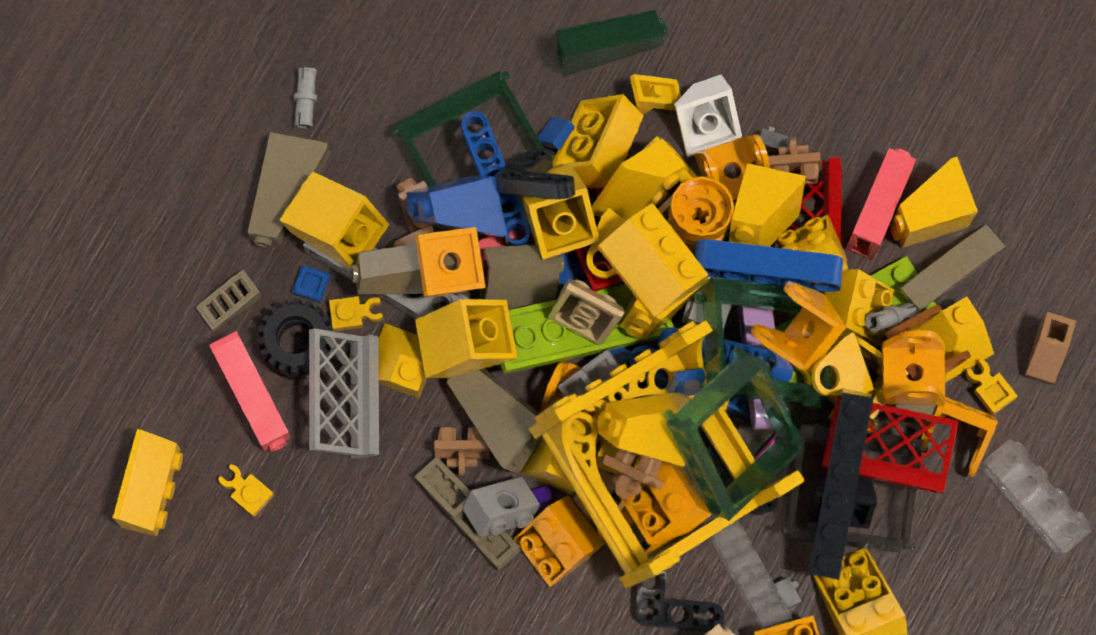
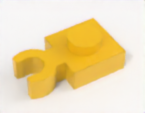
(348, 313)
(992, 391)
(248, 493)

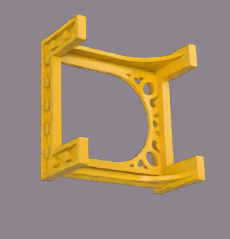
(678, 353)

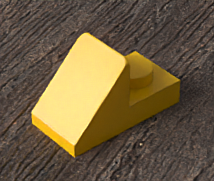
(654, 92)

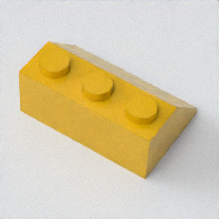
(600, 138)
(640, 181)
(653, 261)
(147, 483)

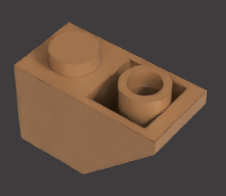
(1050, 347)

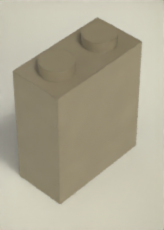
(520, 275)

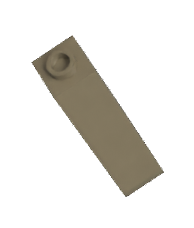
(284, 170)
(391, 271)
(499, 417)

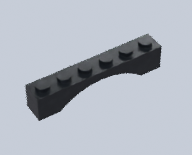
(841, 484)

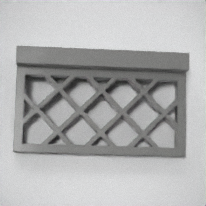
(361, 395)

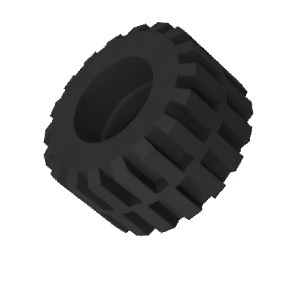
(277, 323)

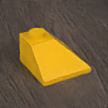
(961, 331)
(400, 361)

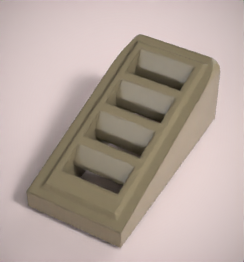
(231, 285)

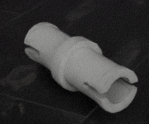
(305, 97)
(890, 317)

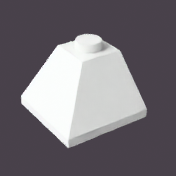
(707, 115)

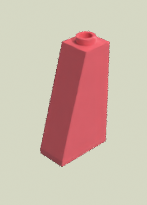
(881, 203)
(250, 392)

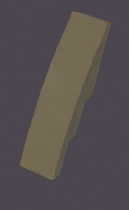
(952, 268)
(451, 497)

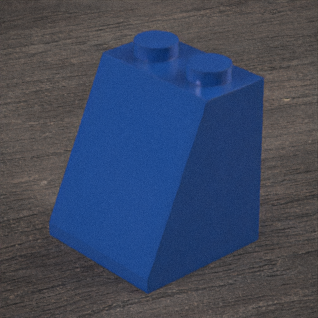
(459, 205)

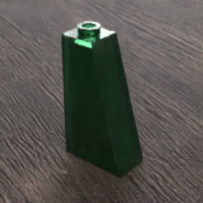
(608, 40)

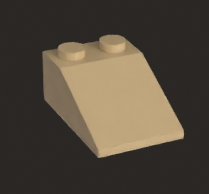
(586, 311)

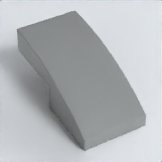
(592, 371)

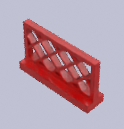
(832, 195)
(893, 472)

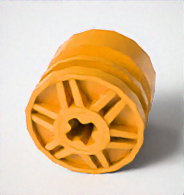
(702, 199)

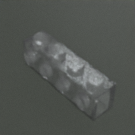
(1035, 498)

